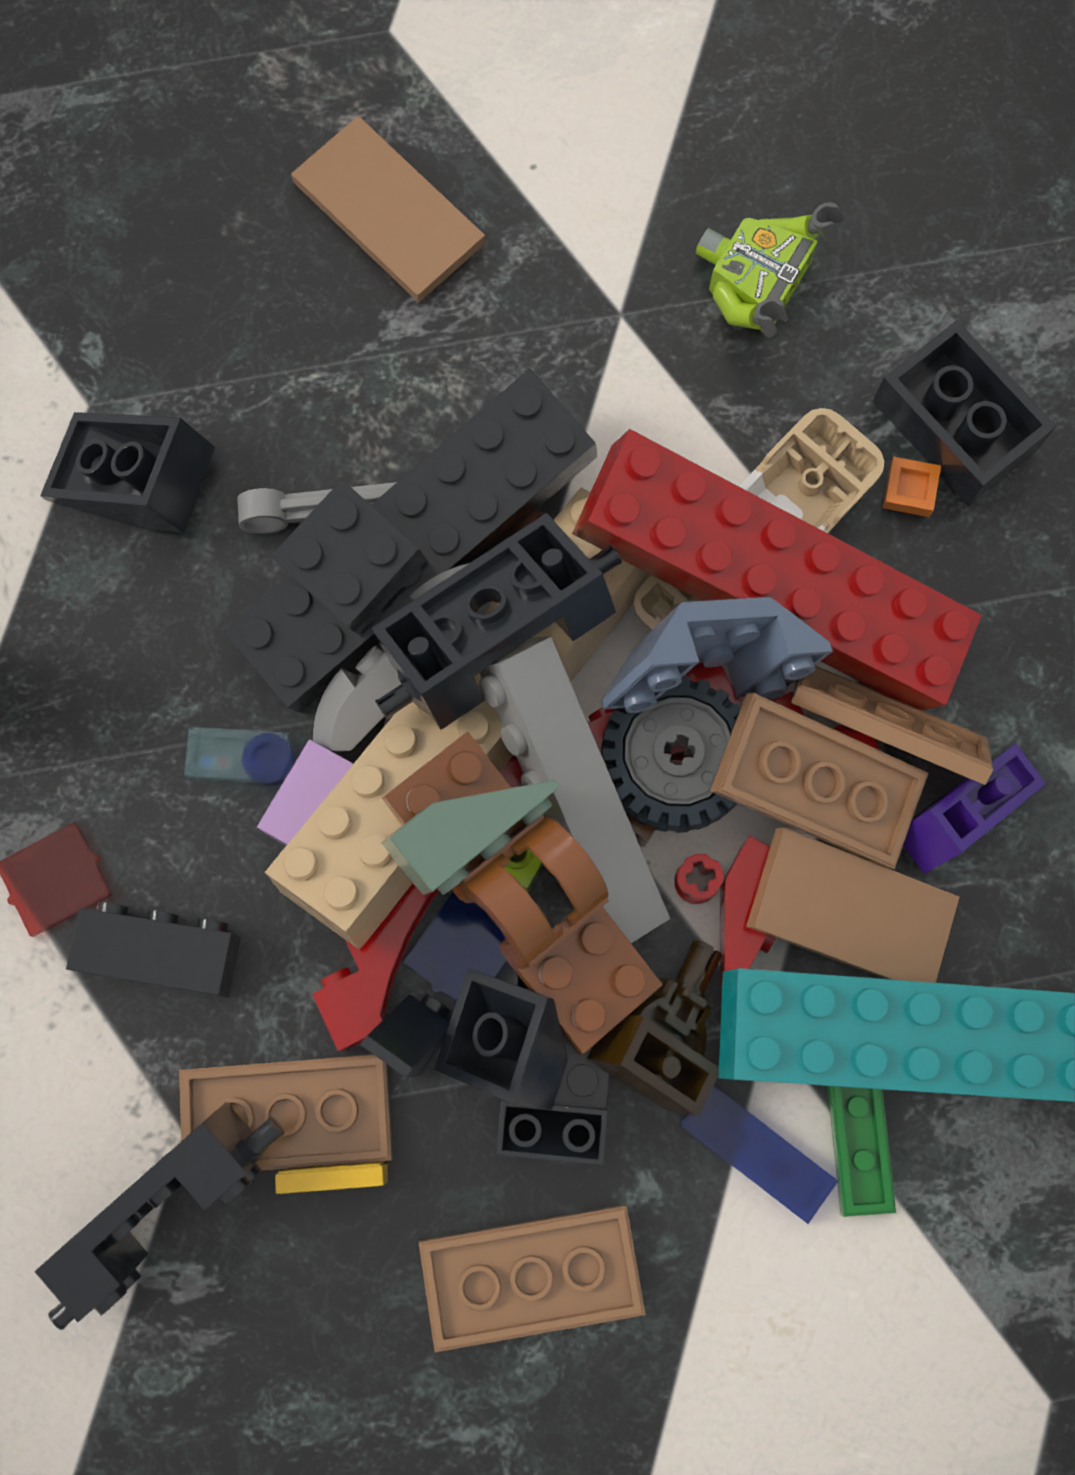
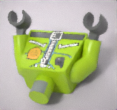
(764, 265)

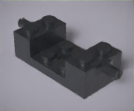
(444, 642)
(103, 1256)

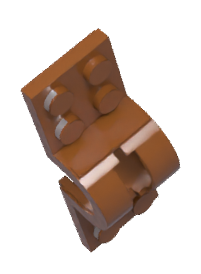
(584, 957)

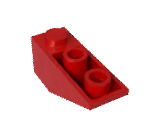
(737, 893)

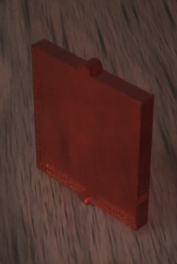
(53, 879)

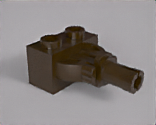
(665, 1039)

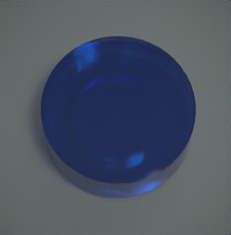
(268, 759)

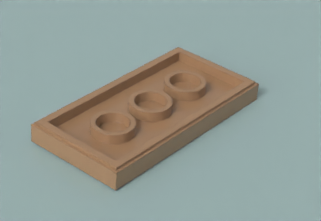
(388, 209)
(895, 723)
(819, 781)
(852, 909)
(328, 1107)
(531, 1278)

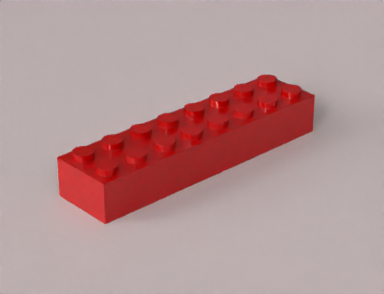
(735, 545)

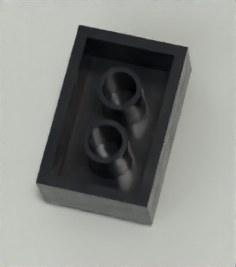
(963, 412)

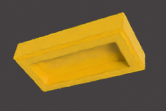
(331, 1177)

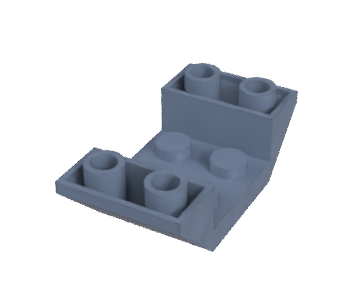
(752, 636)

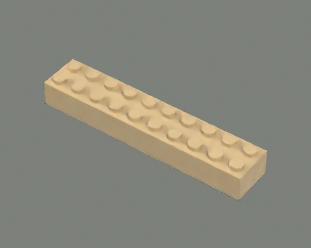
(337, 857)

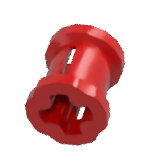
(706, 866)

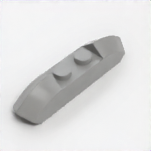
(349, 704)

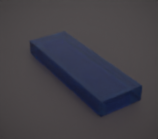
(761, 1155)

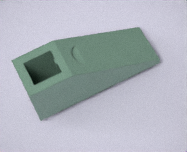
(454, 831)

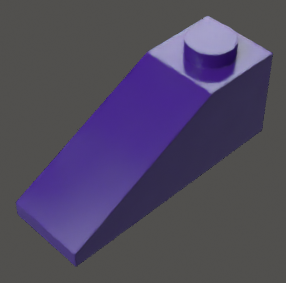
(971, 810)

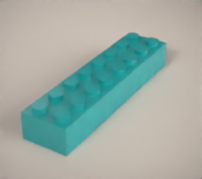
(897, 1035)

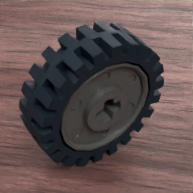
(643, 776)

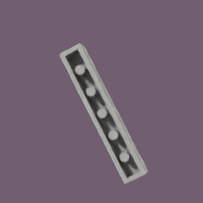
(555, 743)

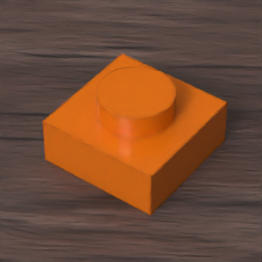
(911, 486)

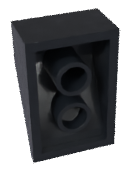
(130, 469)

